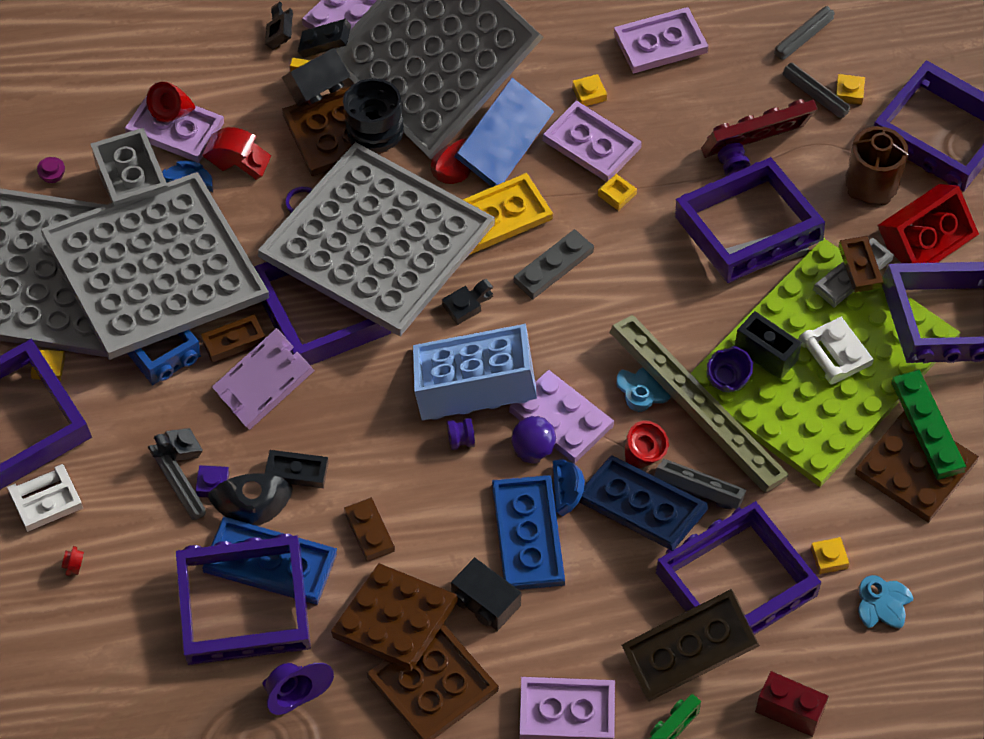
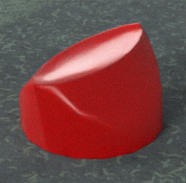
(168, 102)
(447, 167)
(645, 444)

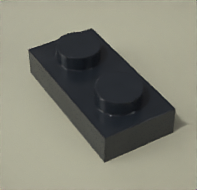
(324, 38)
(298, 468)

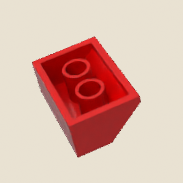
(929, 226)

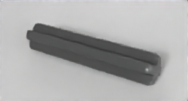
(804, 33)
(816, 90)
(181, 486)

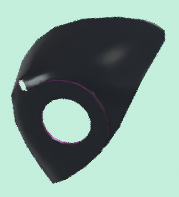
(233, 504)

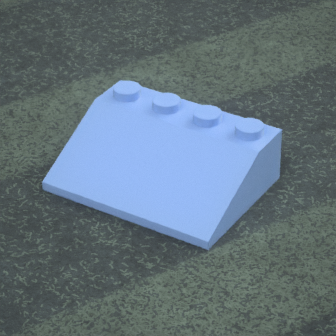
(473, 372)

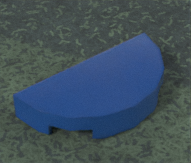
(186, 168)
(568, 485)

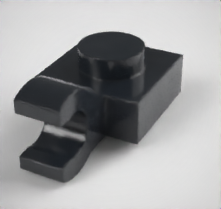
(280, 28)
(465, 303)
(178, 443)

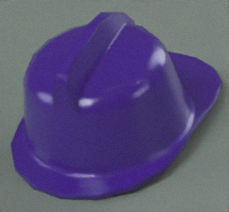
(295, 685)

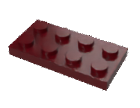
(755, 129)

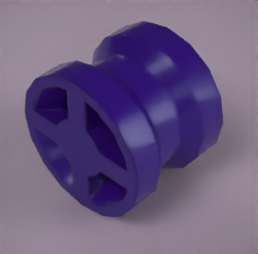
(733, 158)
(461, 433)

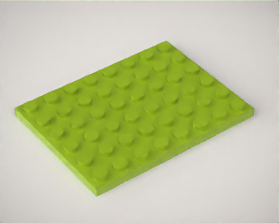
(802, 414)

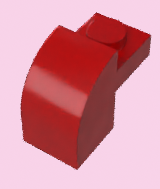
(236, 147)

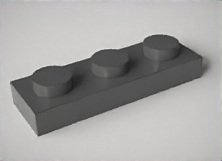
(553, 264)
(700, 484)

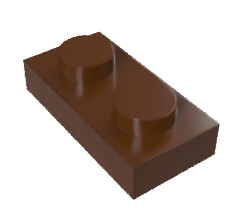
(860, 264)
(233, 338)
(369, 529)

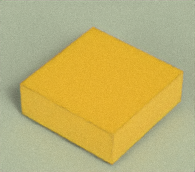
(617, 192)
(55, 360)

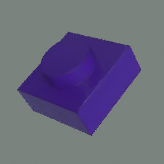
(209, 478)

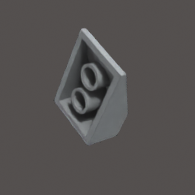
(128, 166)

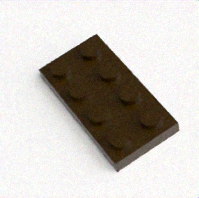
(690, 645)

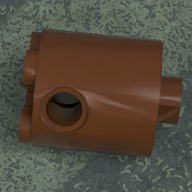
(876, 165)

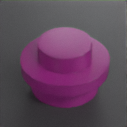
(51, 169)

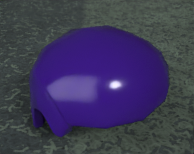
(729, 369)
(533, 439)

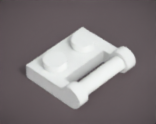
(842, 345)
(47, 504)

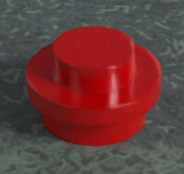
(72, 561)

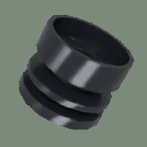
(373, 114)

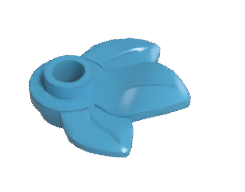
(640, 389)
(883, 606)

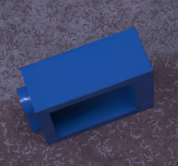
(166, 365)

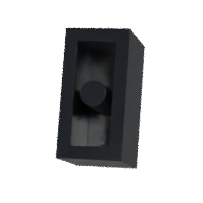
(316, 77)
(768, 345)
(486, 594)

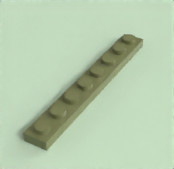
(699, 404)

